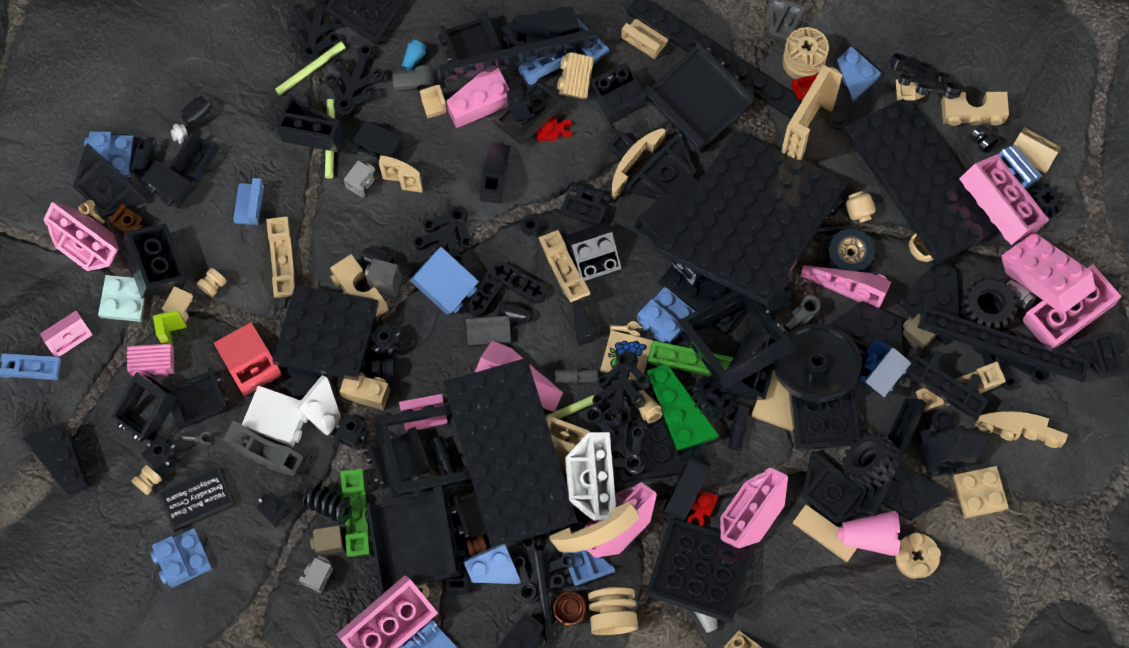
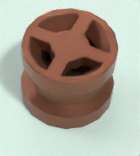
(476, 545)

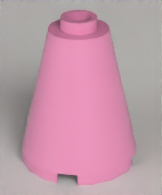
(873, 533)

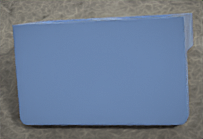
(249, 202)

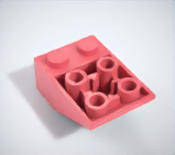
(247, 359)

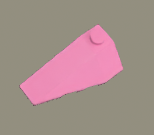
(852, 284)
(499, 354)

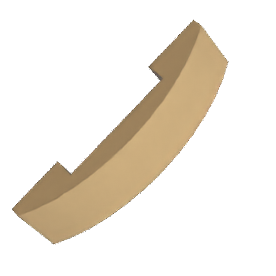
(649, 142)
(281, 256)
(563, 266)
(990, 376)
(599, 533)

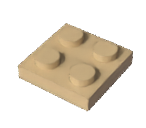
(980, 492)

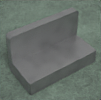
(484, 330)

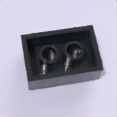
(153, 260)

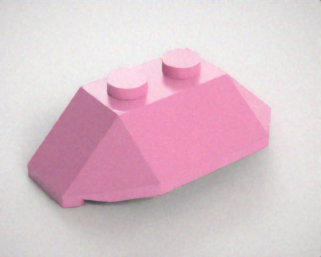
(80, 237)
(643, 500)
(754, 508)

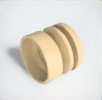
(805, 53)
(612, 605)

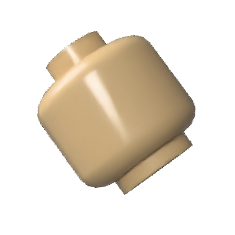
(860, 206)

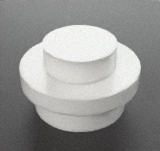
(179, 133)

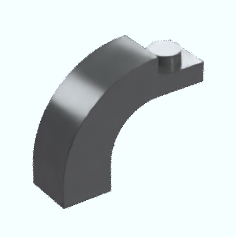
(261, 450)

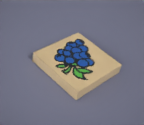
(622, 342)

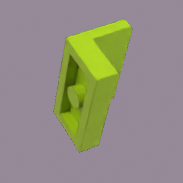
(166, 323)

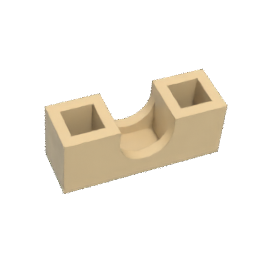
(993, 111)
(348, 274)

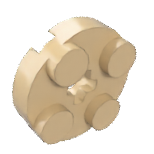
(930, 555)

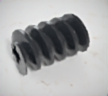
(328, 503)

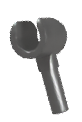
(198, 438)

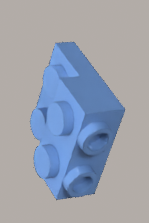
(114, 148)
(662, 316)
(180, 558)

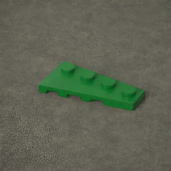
(682, 418)

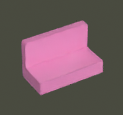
(66, 334)
(418, 404)

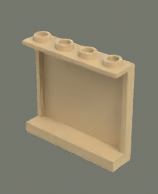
(821, 94)

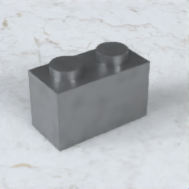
(383, 277)

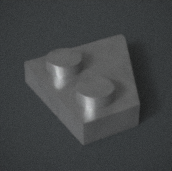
(784, 18)

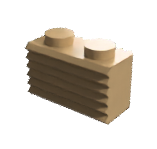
(575, 75)

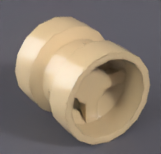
(211, 282)
(146, 480)

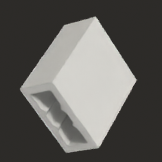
(275, 417)

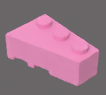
(478, 98)

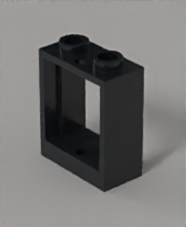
(130, 399)

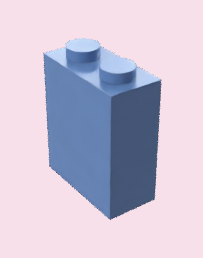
(444, 281)

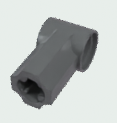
(416, 79)
(800, 315)

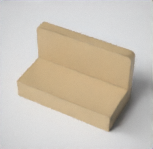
(644, 38)
(1037, 149)

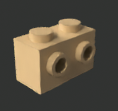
(366, 391)

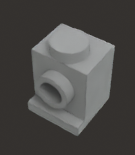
(359, 178)
(317, 574)

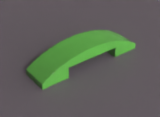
(356, 526)

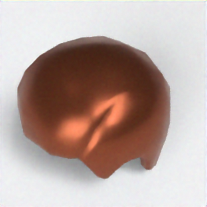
(570, 608)

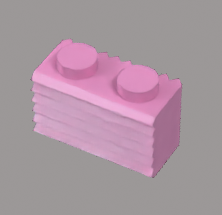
(151, 359)

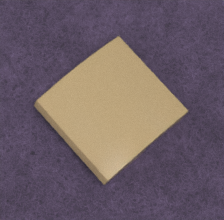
(399, 171)

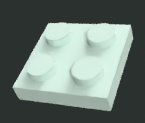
(121, 299)

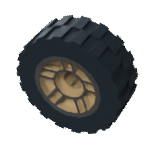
(858, 243)

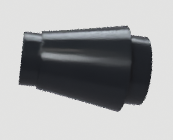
(515, 312)

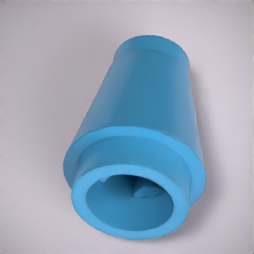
(414, 53)

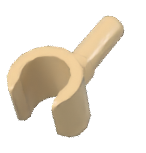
(88, 207)
(627, 328)

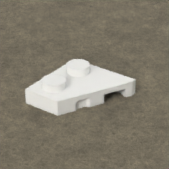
(320, 406)

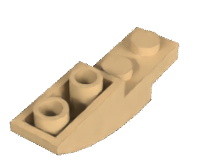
(1013, 424)

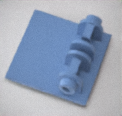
(428, 637)

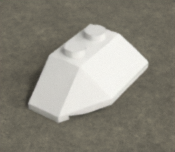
(591, 476)

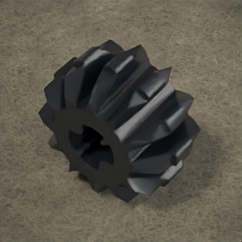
(1054, 201)

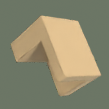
(907, 92)
(433, 101)
(179, 301)

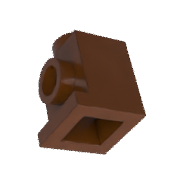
(123, 216)

